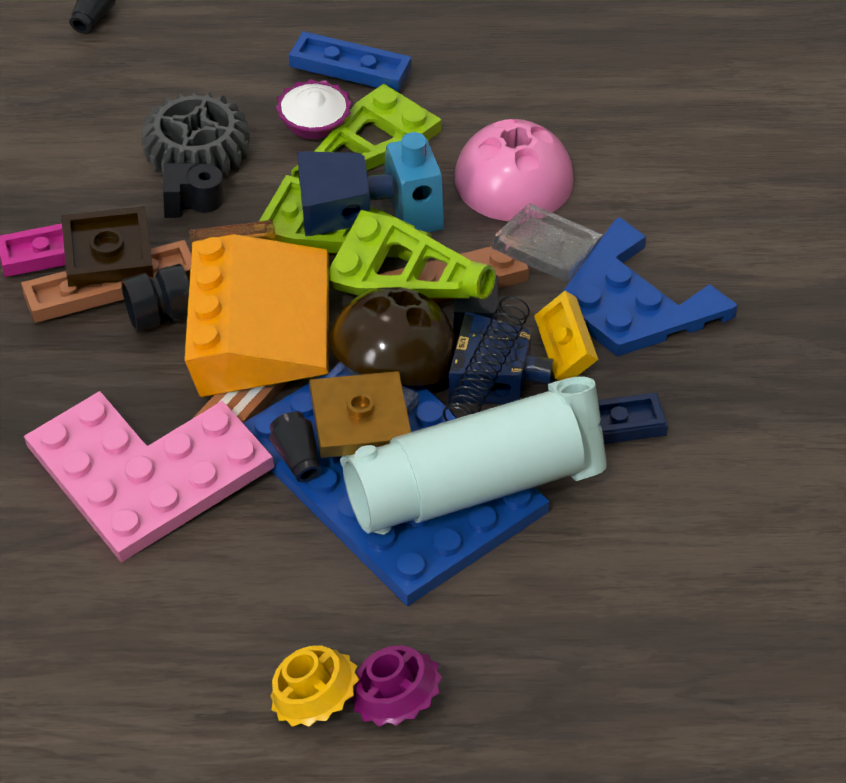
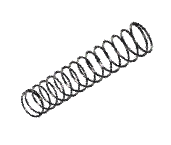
(449, 406)

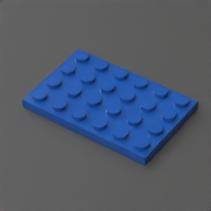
(412, 554)

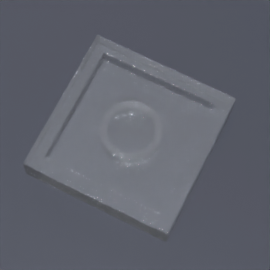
(546, 241)

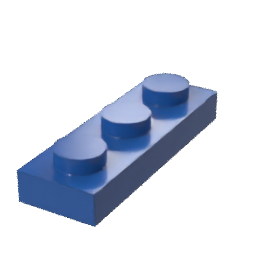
(349, 61)

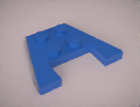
(627, 310)

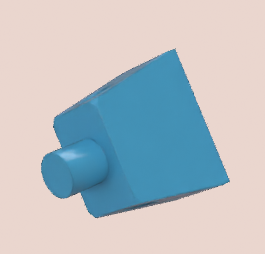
(412, 167)

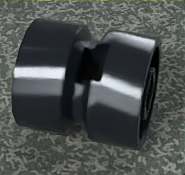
(158, 297)

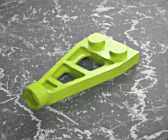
(388, 112)
(288, 222)
(368, 244)

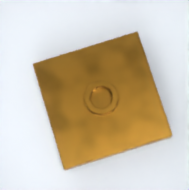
(358, 412)

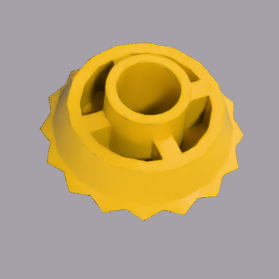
(312, 685)

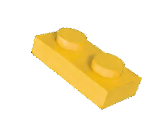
(566, 336)

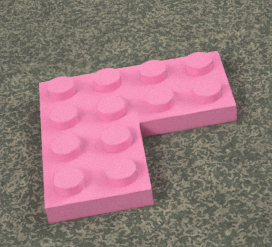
(139, 490)

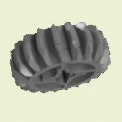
(196, 132)

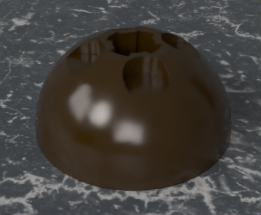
(395, 332)

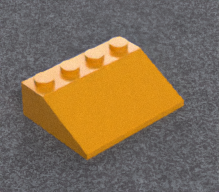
(256, 313)

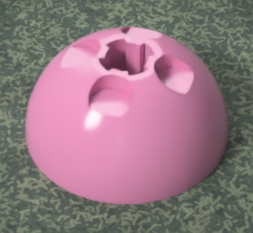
(513, 166)

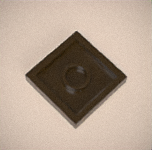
(106, 246)

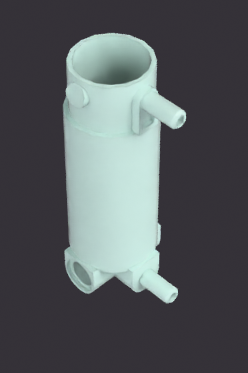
(478, 457)

